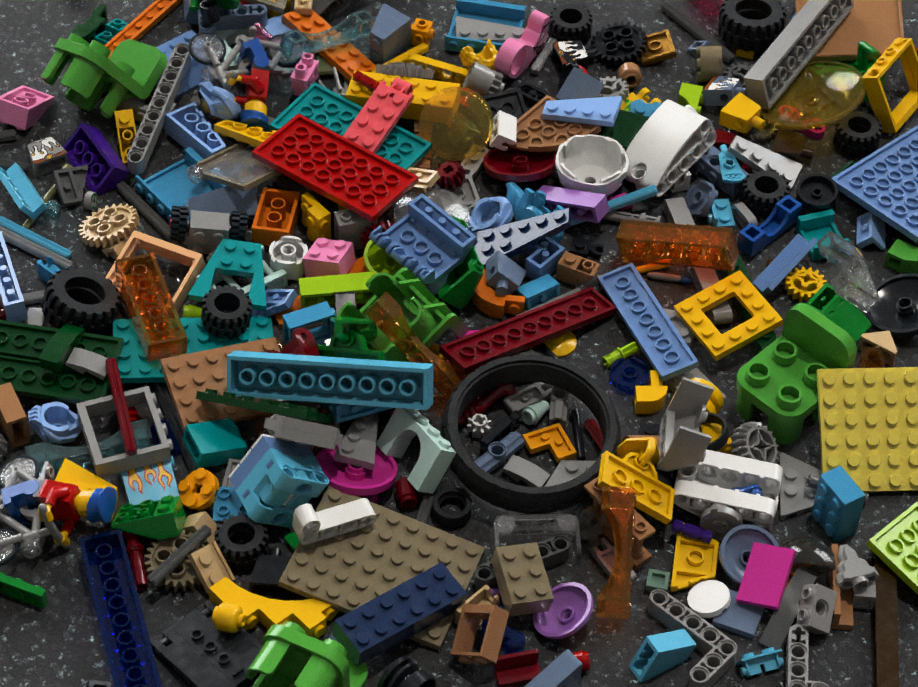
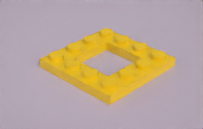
(717, 344)

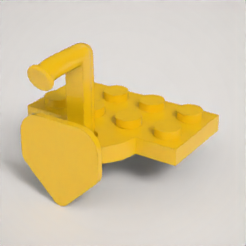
(638, 472)

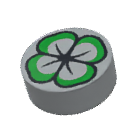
(90, 200)

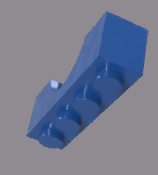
(783, 216)

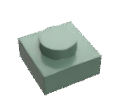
(657, 580)

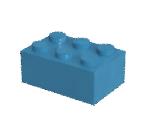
(838, 504)

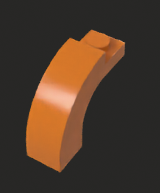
(494, 305)

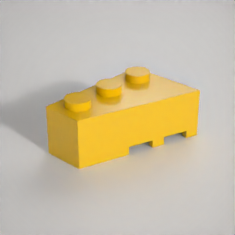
(84, 479)

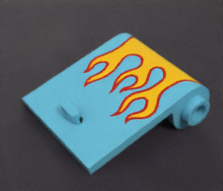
(150, 482)

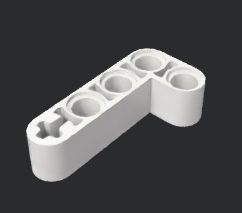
(320, 525)

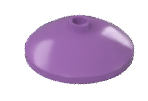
(567, 612)

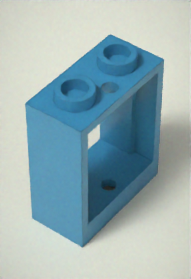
(309, 316)

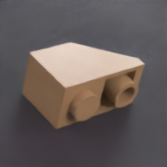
(575, 269)

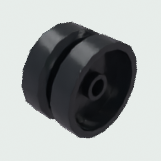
(816, 193)

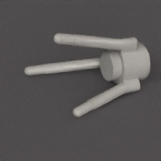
(338, 89)

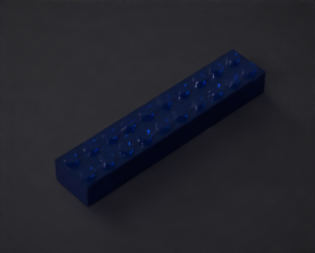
(118, 611)

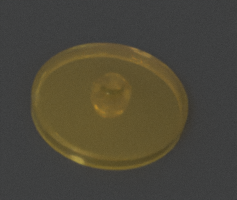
(456, 123)

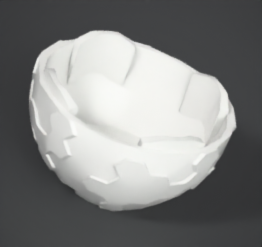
(592, 160)

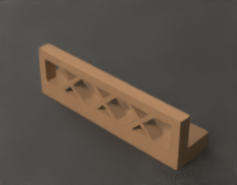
(843, 609)

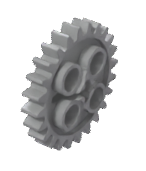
(408, 70)

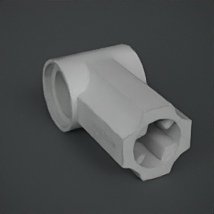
(558, 406)

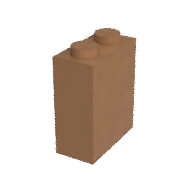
(13, 418)

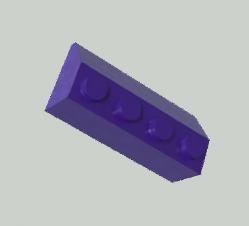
(104, 166)

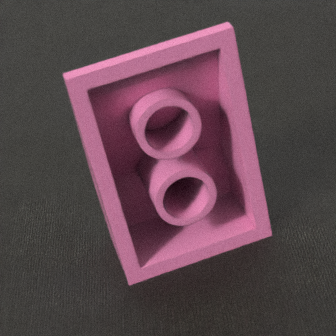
(23, 107)

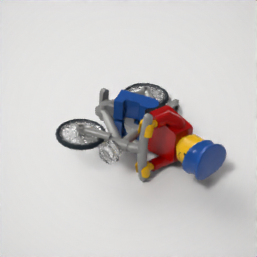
(252, 60)
(44, 500)

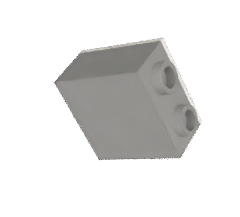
(349, 227)

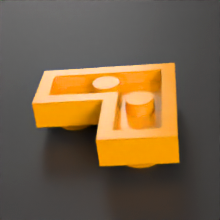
(550, 438)

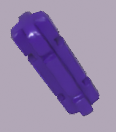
(692, 531)

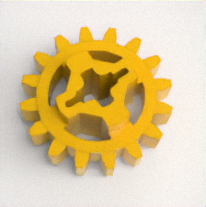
(803, 283)

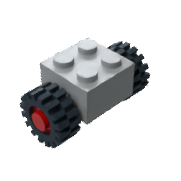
(206, 228)

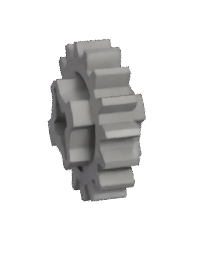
(614, 87)

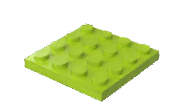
(899, 546)

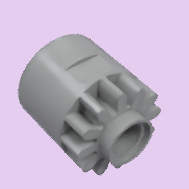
(483, 80)

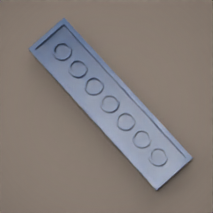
(648, 322)

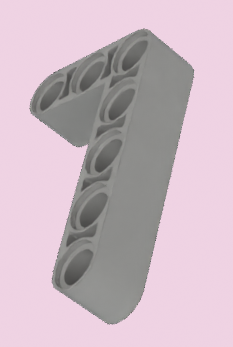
(687, 619)

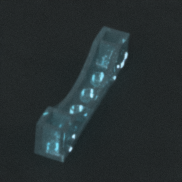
(353, 28)
(80, 455)

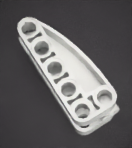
(668, 146)
(713, 481)

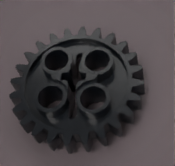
(619, 43)

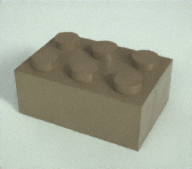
(522, 579)

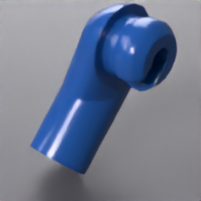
(752, 489)

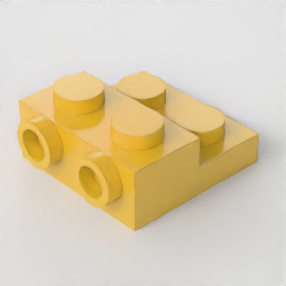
(315, 218)

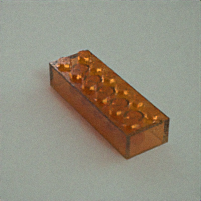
(677, 244)
(151, 307)

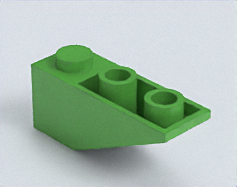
(902, 257)

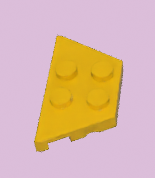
(693, 562)

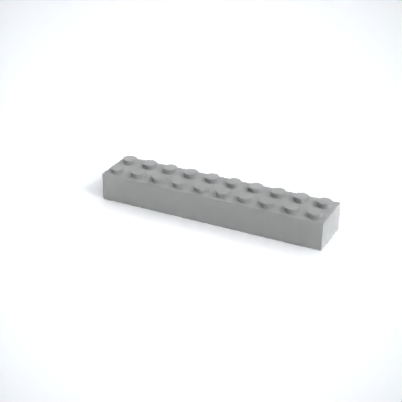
(794, 49)

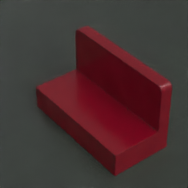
(516, 668)

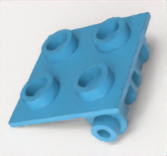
(227, 504)

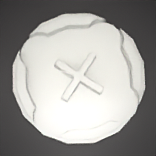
(709, 598)

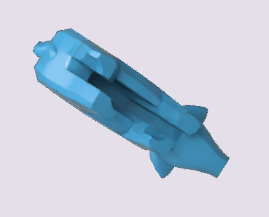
(527, 205)

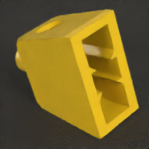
(741, 114)

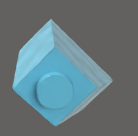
(661, 653)

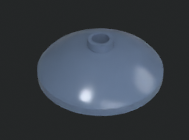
(738, 544)

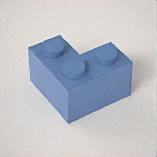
(542, 258)

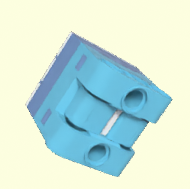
(277, 479)

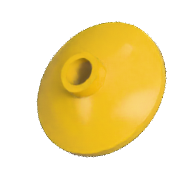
(562, 345)

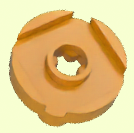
(189, 486)

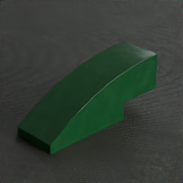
(61, 347)

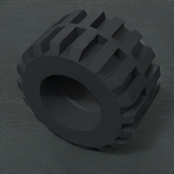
(570, 23)
(858, 134)
(762, 191)
(226, 323)
(237, 529)

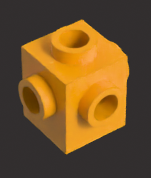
(422, 31)

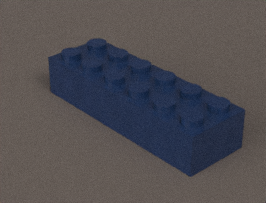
(399, 614)

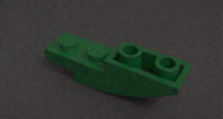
(94, 25)

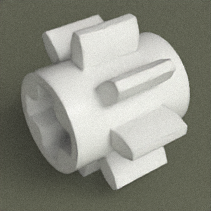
(479, 425)

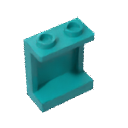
(817, 226)

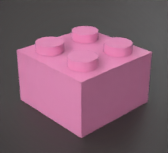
(329, 258)

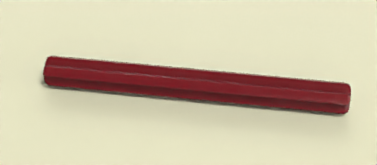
(121, 406)

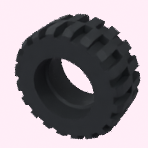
(751, 23)
(96, 295)

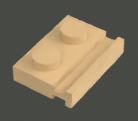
(426, 179)
(210, 565)

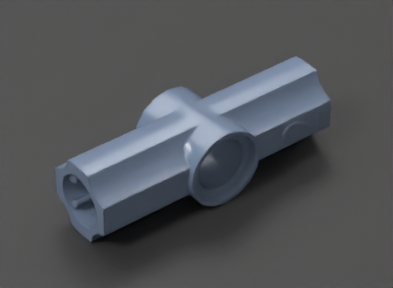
(500, 451)

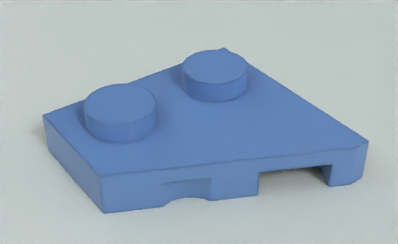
(276, 301)

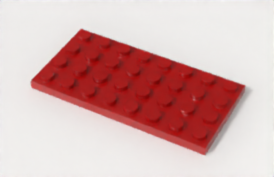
(335, 167)

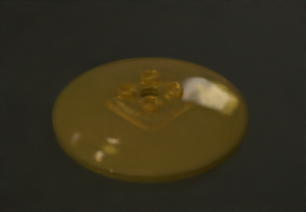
(817, 97)

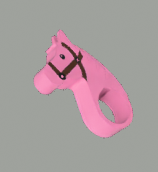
(518, 54)

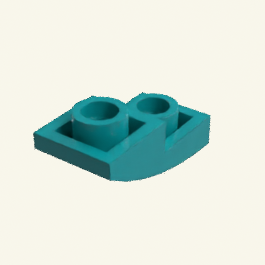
(111, 30)

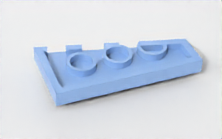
(592, 111)

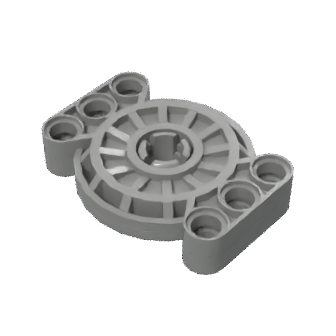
(303, 431)

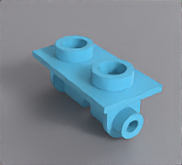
(752, 663)

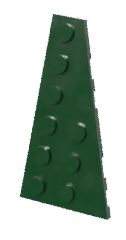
(265, 405)

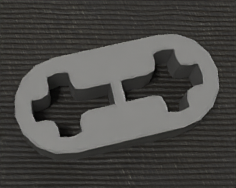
(743, 215)

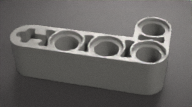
(799, 664)

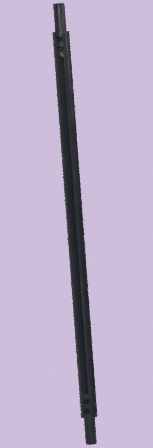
(171, 415)

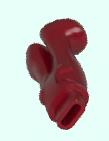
(480, 405)

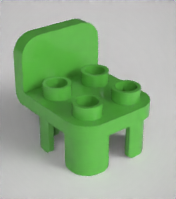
(127, 73)
(421, 309)
(784, 374)
(300, 660)

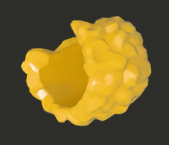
(485, 57)

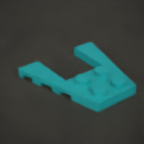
(235, 259)

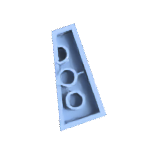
(192, 130)

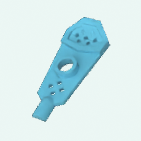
(729, 173)

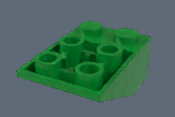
(840, 312)
(152, 518)

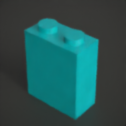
(214, 442)

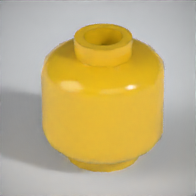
(228, 617)

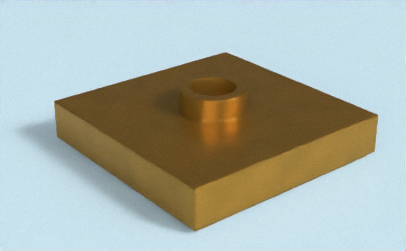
(659, 48)

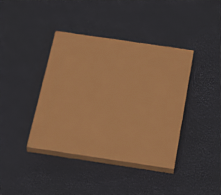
(868, 21)

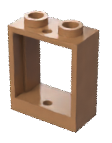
(467, 630)

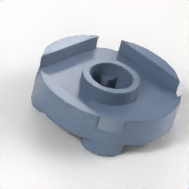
(700, 198)

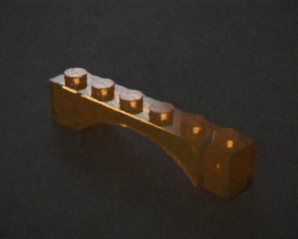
(390, 319)
(615, 596)

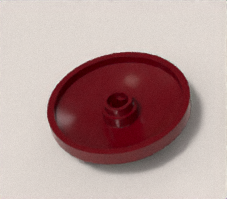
(519, 165)

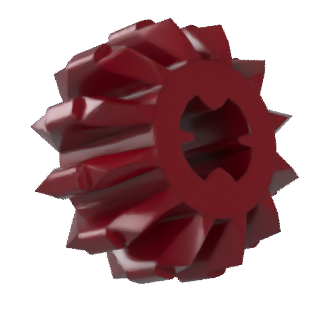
(451, 175)

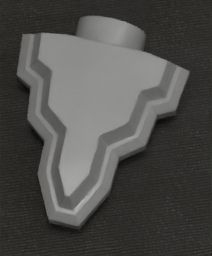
(854, 571)

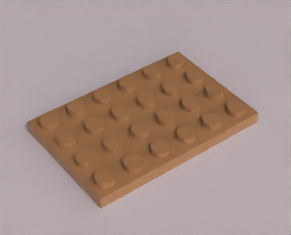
(204, 370)

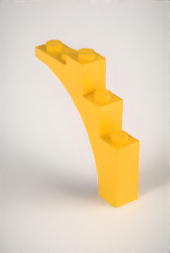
(308, 613)

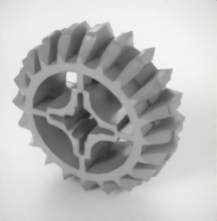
(755, 442)

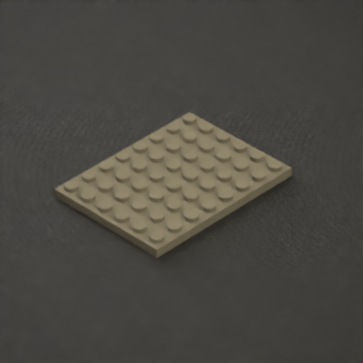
(377, 558)

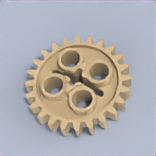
(109, 225)

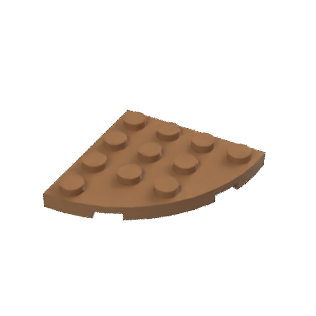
(546, 135)

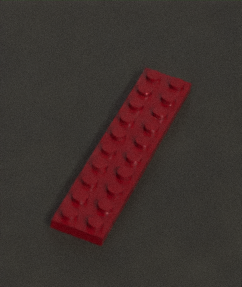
(527, 330)

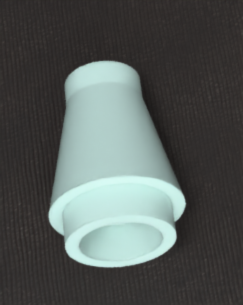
(533, 413)

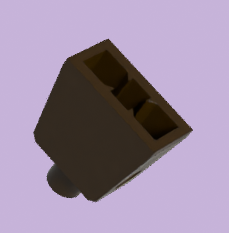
(791, 145)

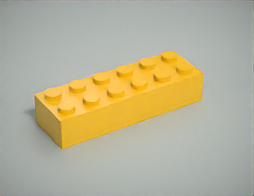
(422, 91)

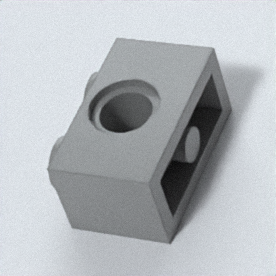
(816, 608)

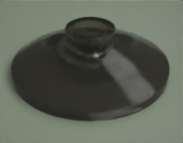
(174, 275)

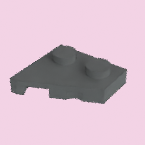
(70, 184)

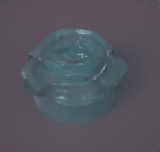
(53, 208)

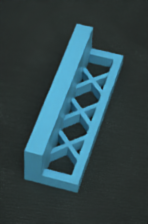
(22, 191)

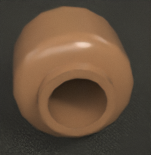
(631, 73)

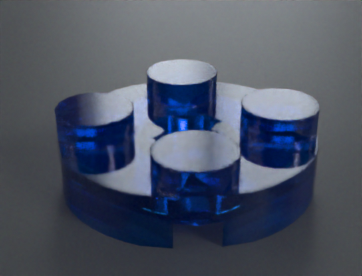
(627, 383)

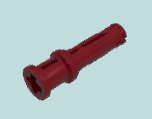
(135, 552)

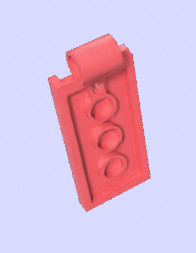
(380, 114)

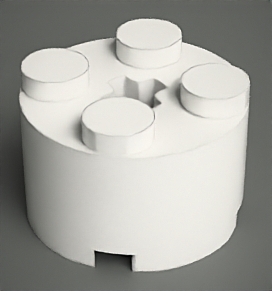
(288, 255)

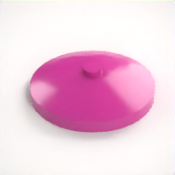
(355, 479)

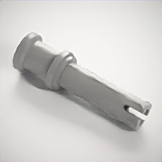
(617, 216)

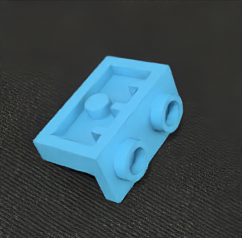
(721, 214)

